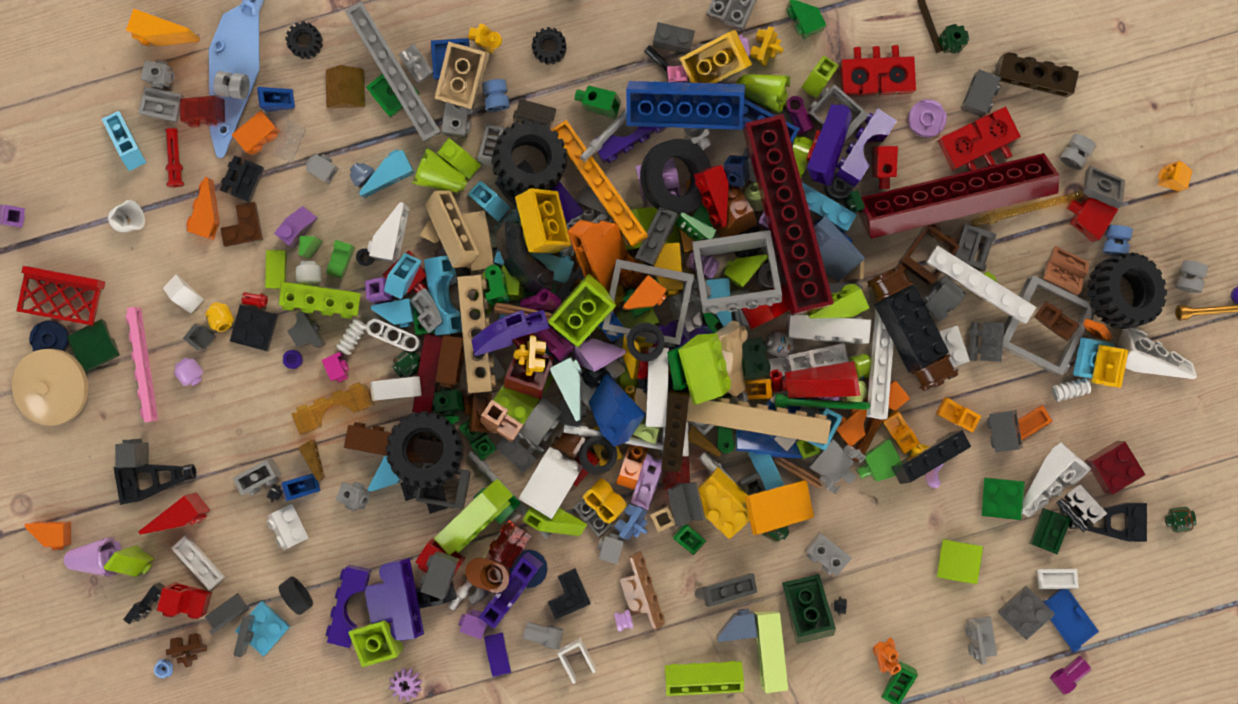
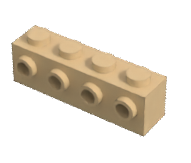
(451, 229)

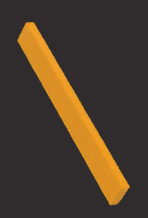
(601, 186)

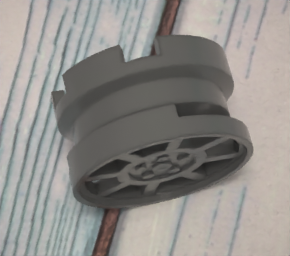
(839, 188)

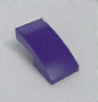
(497, 654)

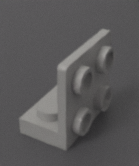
(981, 638)

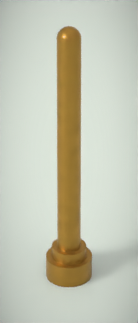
(1185, 312)

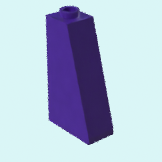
(829, 144)

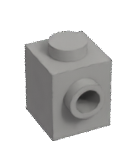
(321, 167)
(610, 548)

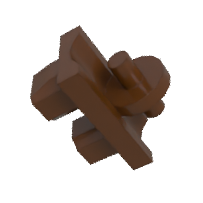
(177, 649)

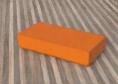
(1097, 330)
(1033, 421)

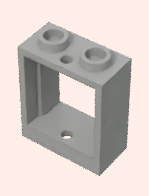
(860, 114)

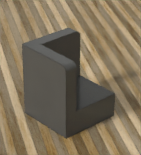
(199, 337)

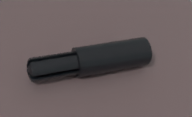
(658, 59)

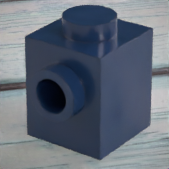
(737, 170)

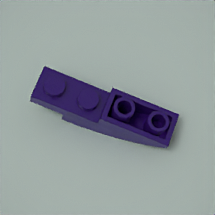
(501, 332)

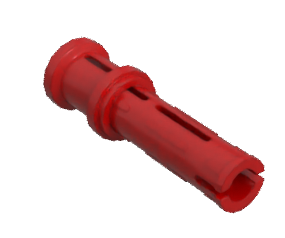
(173, 167)

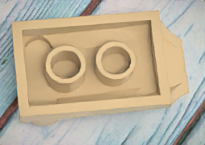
(732, 338)

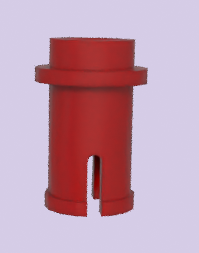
(255, 299)
(776, 380)

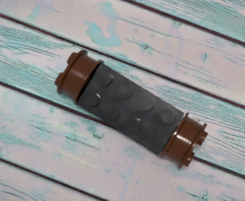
(912, 328)

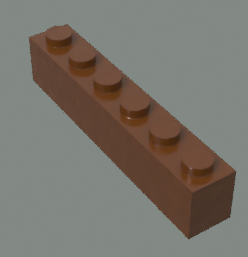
(375, 441)

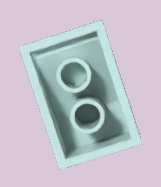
(569, 382)

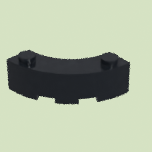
(518, 259)

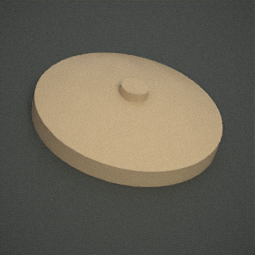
(50, 387)

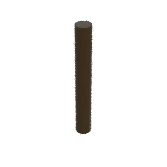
(930, 25)

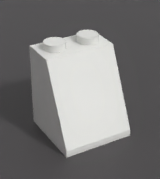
(550, 482)

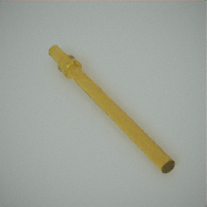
(992, 218)

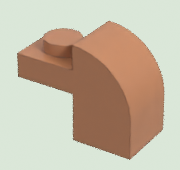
(497, 421)

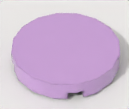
(927, 118)

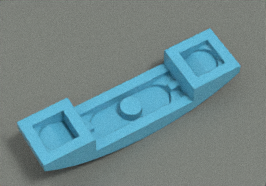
(767, 470)

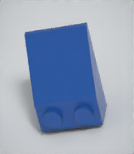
(615, 412)

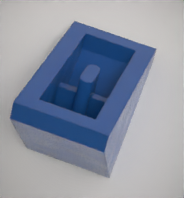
(275, 99)
(300, 487)

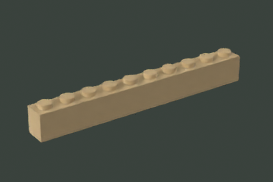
(754, 419)

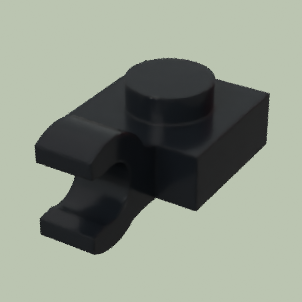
(592, 378)

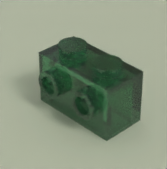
(754, 358)

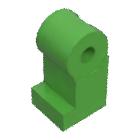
(340, 259)

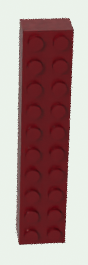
(959, 195)
(787, 215)

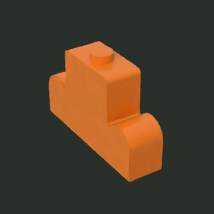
(597, 249)

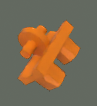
(887, 656)

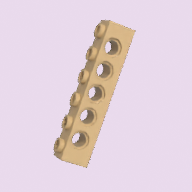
(465, 285)

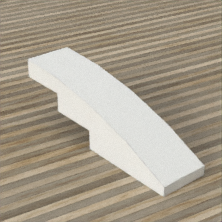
(810, 359)

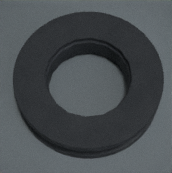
(652, 175)

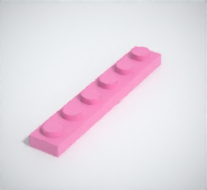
(141, 359)

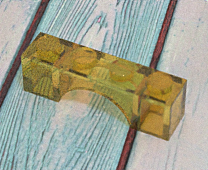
(310, 417)

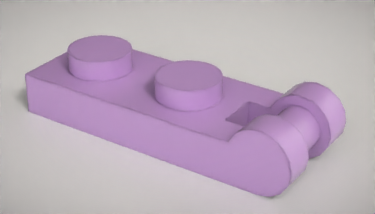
(647, 482)

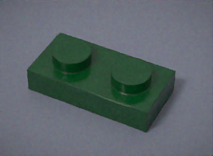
(854, 202)

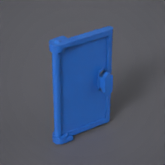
(1071, 624)

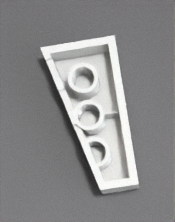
(839, 330)

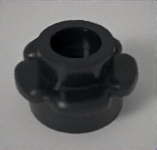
(274, 493)
(840, 605)

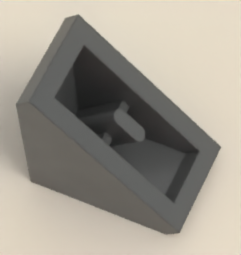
(752, 483)

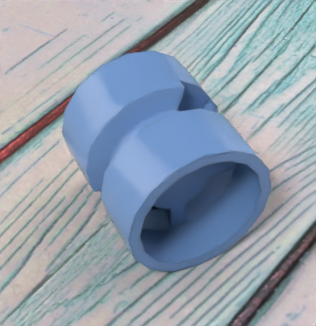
(495, 93)
(1117, 233)

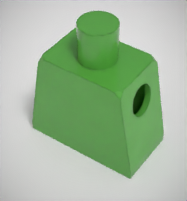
(879, 461)

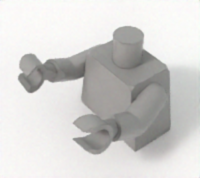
(835, 464)

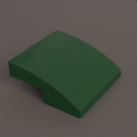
(93, 345)

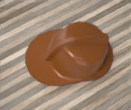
(487, 574)

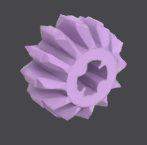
(709, 265)
(398, 684)

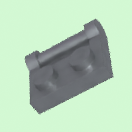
(969, 243)

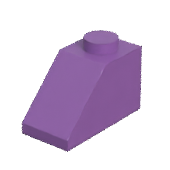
(295, 226)

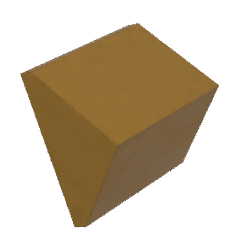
(345, 87)

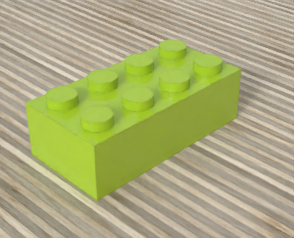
(474, 518)

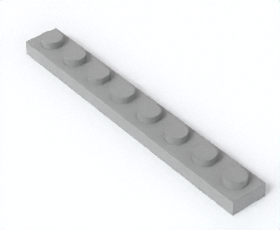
(392, 71)

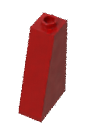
(823, 381)

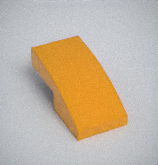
(958, 415)
(900, 432)

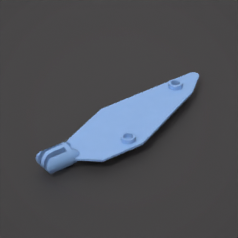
(234, 51)

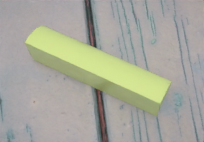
(771, 651)

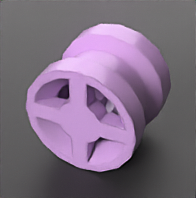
(623, 620)

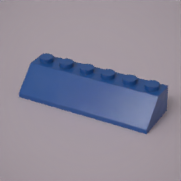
(685, 105)

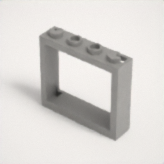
(732, 244)
(655, 271)
(1071, 348)

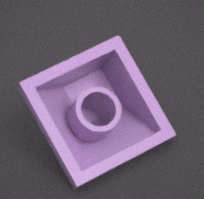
(596, 353)

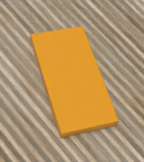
(779, 507)

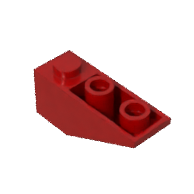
(714, 192)

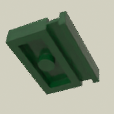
(1050, 531)

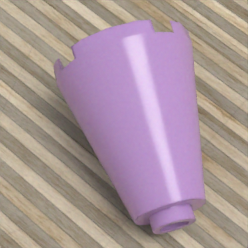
(92, 557)

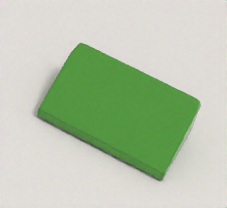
(308, 246)

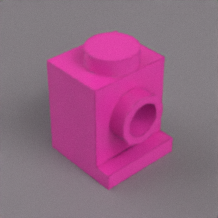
(336, 367)

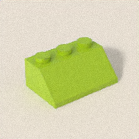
(582, 310)
(705, 368)

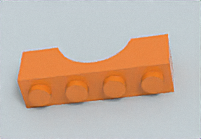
(852, 428)

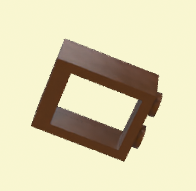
(915, 268)
(450, 361)

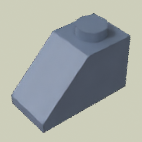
(739, 626)

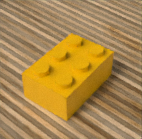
(716, 59)
(543, 221)
(724, 503)

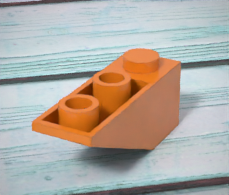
(205, 214)
(631, 466)

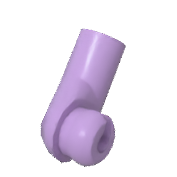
(932, 477)

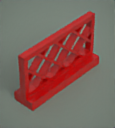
(59, 279)

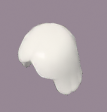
(129, 208)

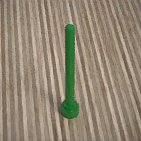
(783, 402)

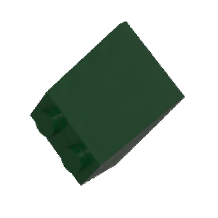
(808, 609)

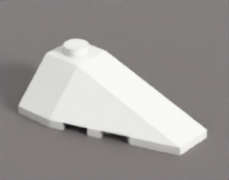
(1152, 357)
(1057, 472)

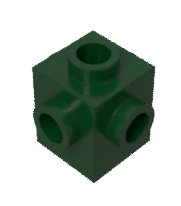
(951, 44)
(448, 401)

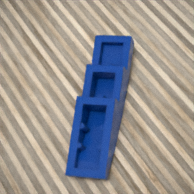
(764, 445)

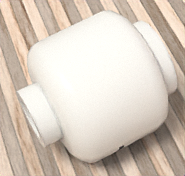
(308, 273)

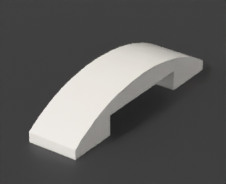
(657, 390)

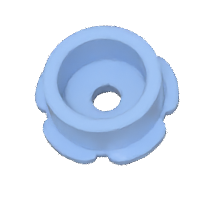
(159, 672)

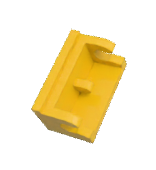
(1110, 366)

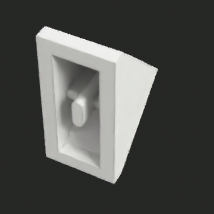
(183, 294)

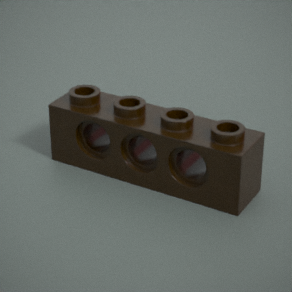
(1066, 75)
(675, 430)

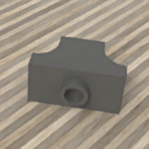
(305, 331)

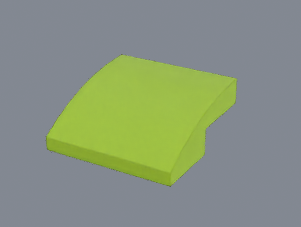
(960, 561)

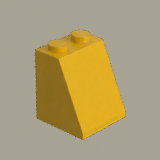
(671, 260)

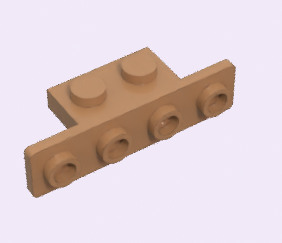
(640, 592)

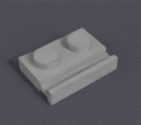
(160, 104)

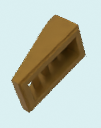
(700, 440)
(311, 455)

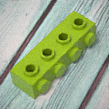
(319, 299)
(704, 678)

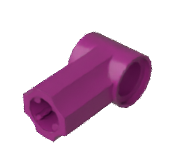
(799, 117)
(542, 301)
(558, 346)
(1067, 677)

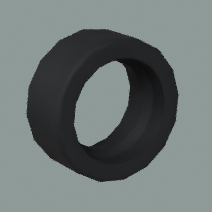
(645, 327)
(590, 468)
(295, 595)

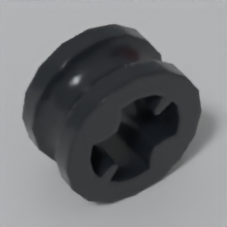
(360, 253)

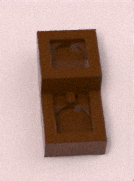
(1056, 321)

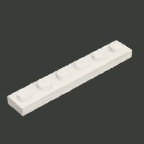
(981, 284)
(880, 371)

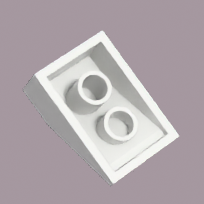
(389, 238)

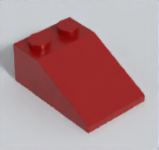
(187, 510)

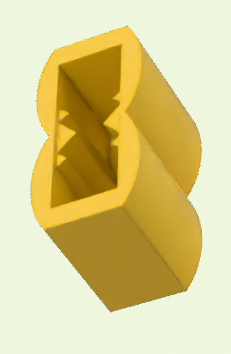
(604, 501)

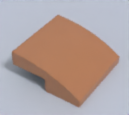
(1066, 270)

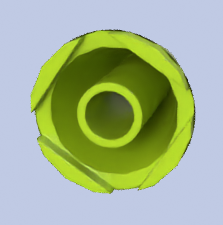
(766, 90)
(438, 174)

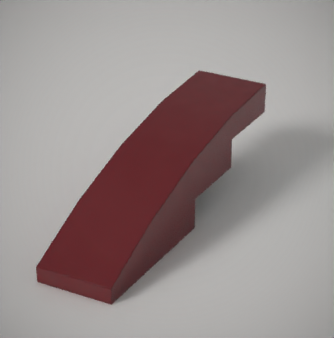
(427, 372)

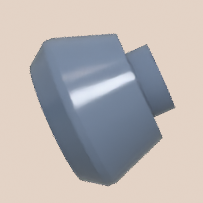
(360, 174)

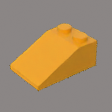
(157, 31)

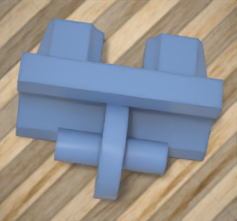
(634, 525)

